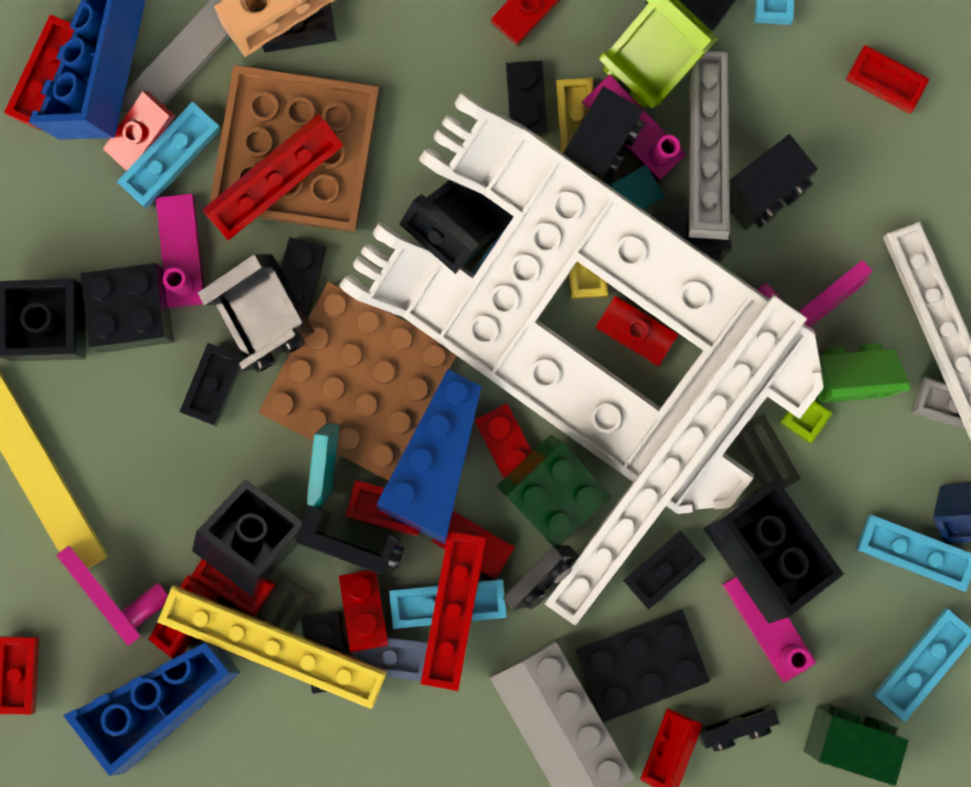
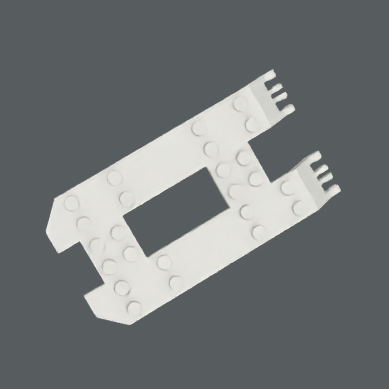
(562, 220)

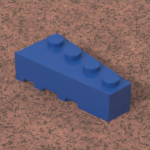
(93, 72)
(430, 469)
(141, 714)

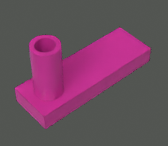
(652, 145)
(180, 250)
(832, 296)
(122, 621)
(777, 640)

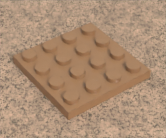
(269, 109)
(362, 374)

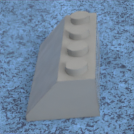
(560, 721)

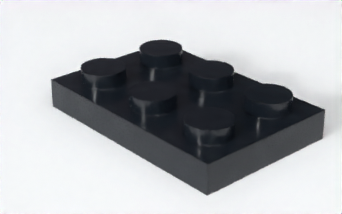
(642, 665)

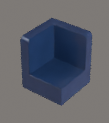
(953, 513)

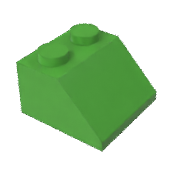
(861, 374)

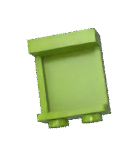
(658, 51)

